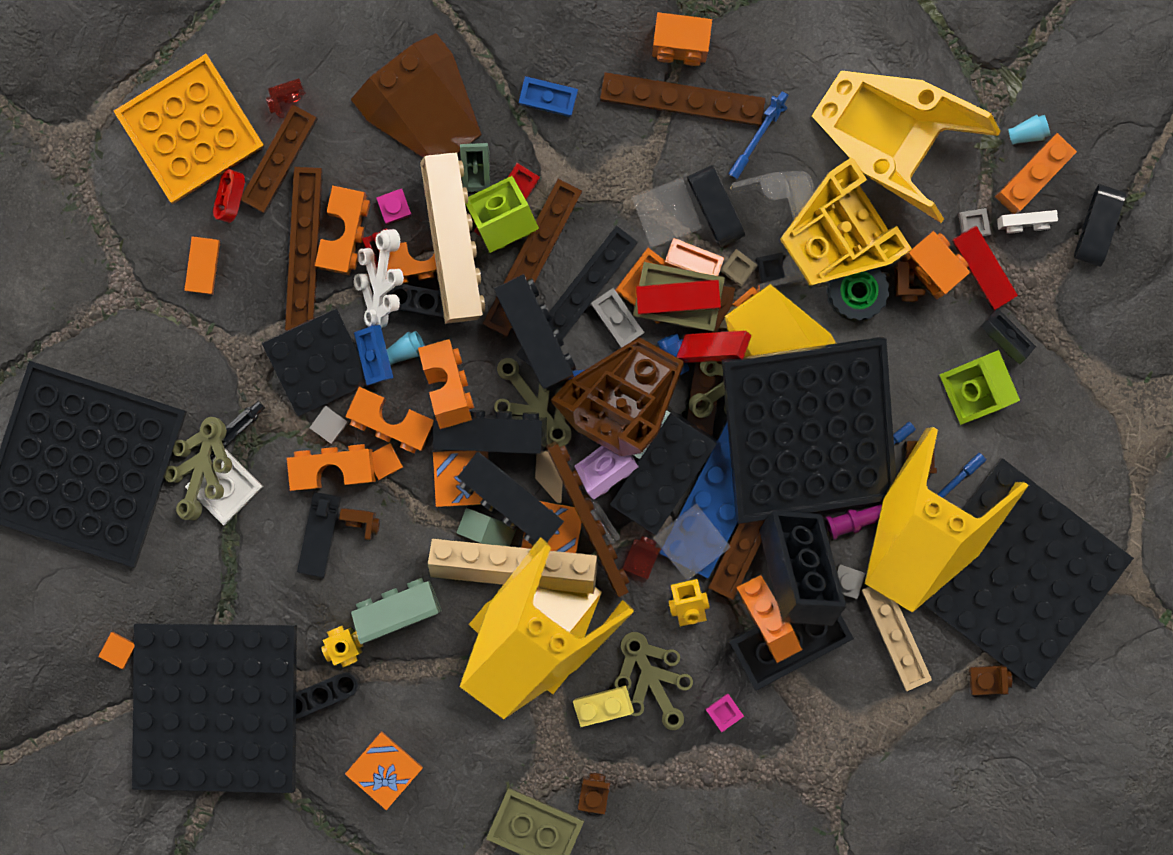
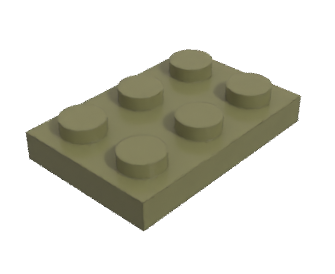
(698, 319)
(533, 826)

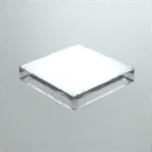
(666, 213)
(691, 542)

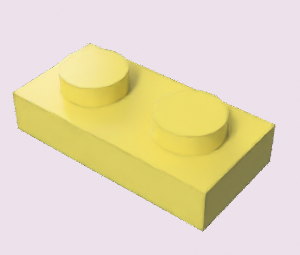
(603, 706)

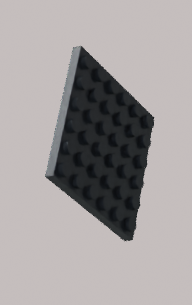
(810, 428)
(85, 463)
(1031, 579)
(214, 707)

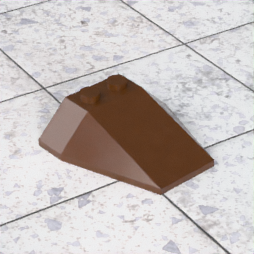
(420, 100)
(622, 397)

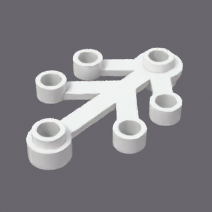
(381, 279)

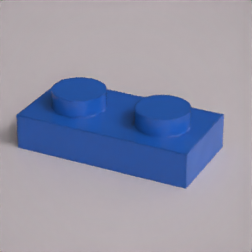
(548, 96)
(373, 355)

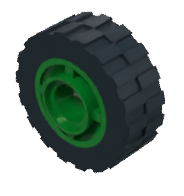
(861, 308)

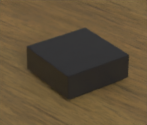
(770, 267)

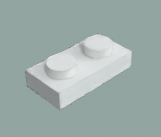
(1038, 220)

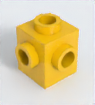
(688, 603)
(351, 642)

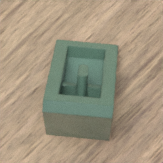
(476, 166)
(485, 529)

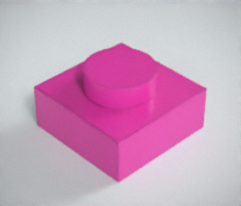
(394, 206)
(724, 712)

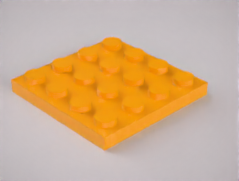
(189, 128)

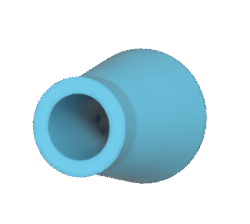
(1031, 130)
(405, 347)

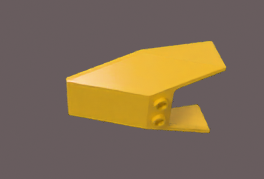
(893, 124)
(924, 537)
(522, 648)

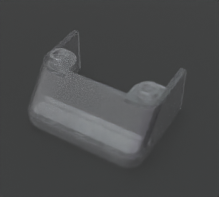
(798, 189)

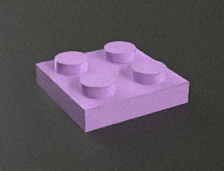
(603, 470)

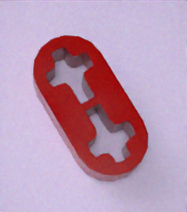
(228, 196)

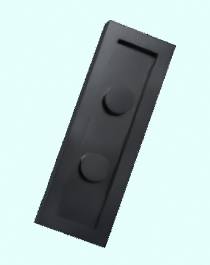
(319, 534)

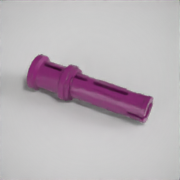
(852, 521)

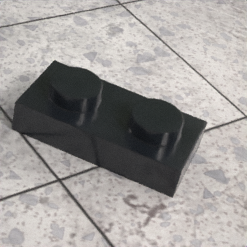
(1008, 336)

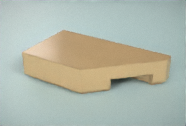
(548, 476)

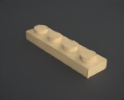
(897, 639)

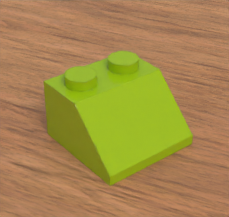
(501, 214)
(979, 387)

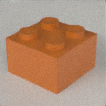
(681, 38)
(936, 264)

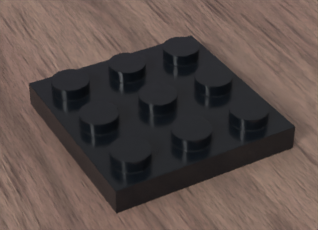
(316, 361)

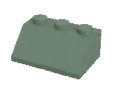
(395, 610)

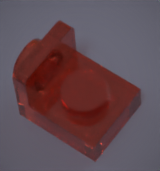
(287, 92)
(641, 557)

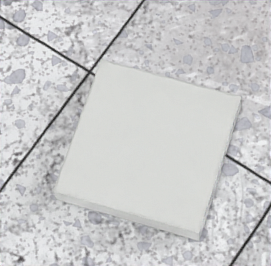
(238, 491)

